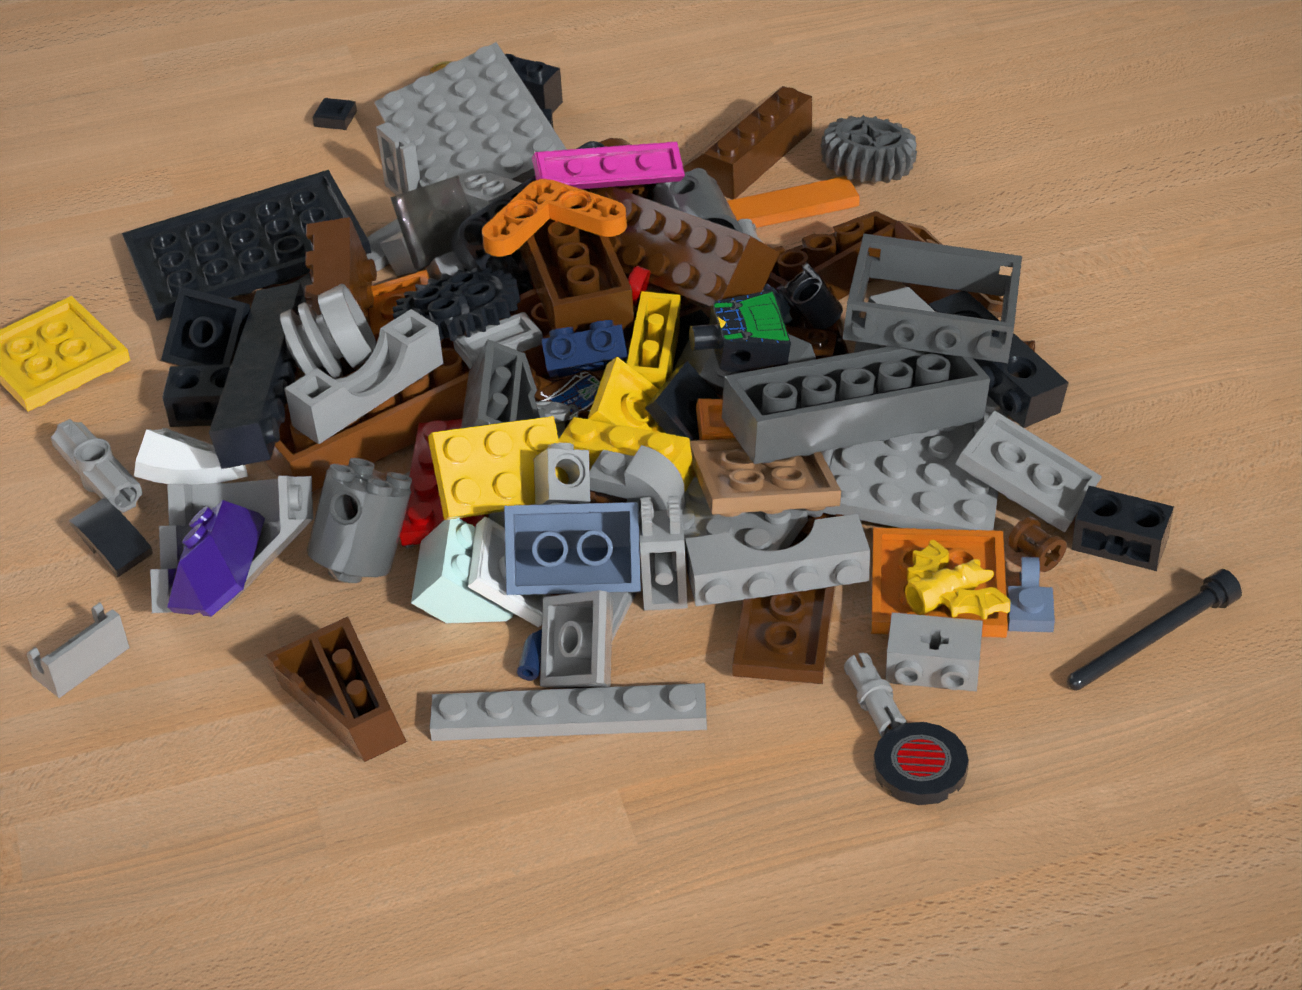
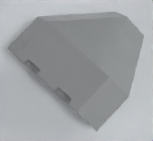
(282, 502)

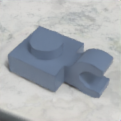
(1029, 604)

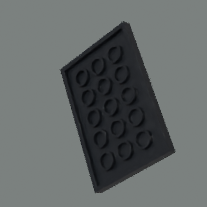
(236, 243)

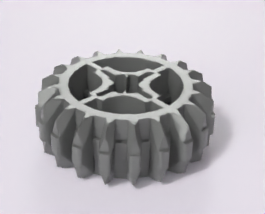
(868, 149)

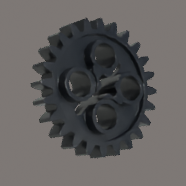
(463, 301)

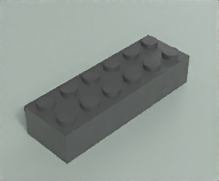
(850, 401)

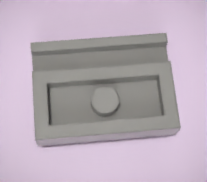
(398, 159)

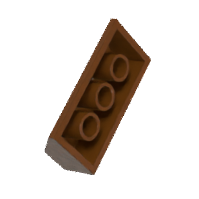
(755, 141)

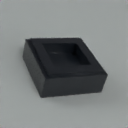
(334, 113)

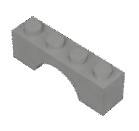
(403, 354)
(729, 571)

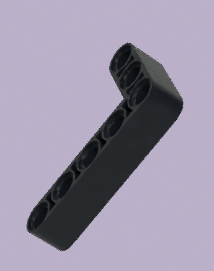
(474, 255)

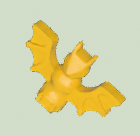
(933, 586)

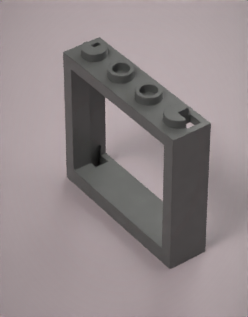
(936, 267)

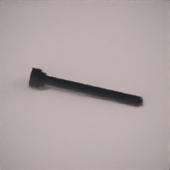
(1217, 591)

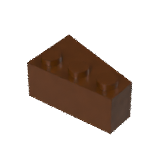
(339, 688)

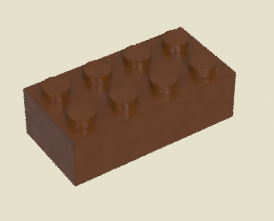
(577, 277)

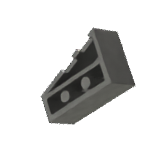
(500, 388)

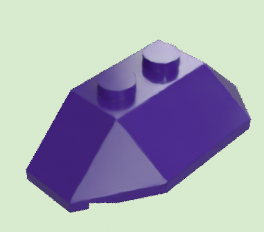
(215, 558)

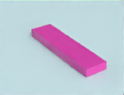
(611, 165)

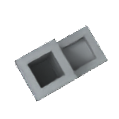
(638, 477)

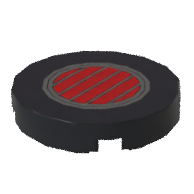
(921, 763)

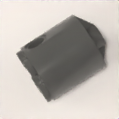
(698, 196)
(358, 520)

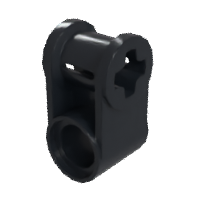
(812, 298)

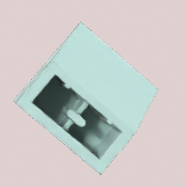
(444, 577)

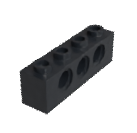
(1026, 384)

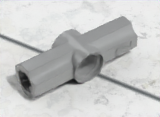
(96, 465)

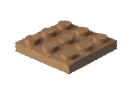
(739, 486)

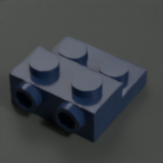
(586, 350)

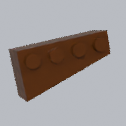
(831, 255)
(339, 260)

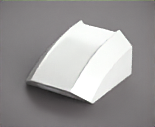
(180, 459)

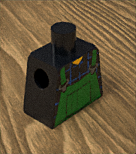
(744, 333)

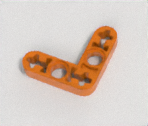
(551, 200)

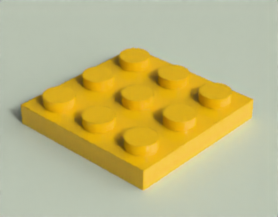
(56, 353)

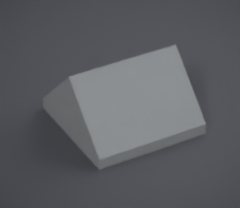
(577, 640)

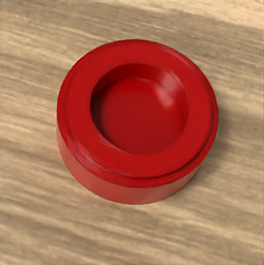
(638, 281)

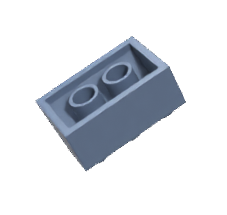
(572, 548)

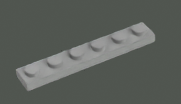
(568, 712)

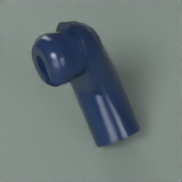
(530, 658)

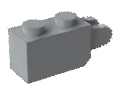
(662, 556)

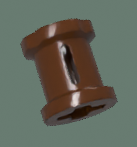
(1031, 527)

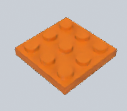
(894, 555)

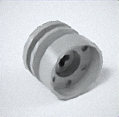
(327, 337)

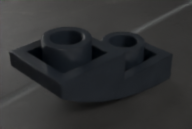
(111, 536)

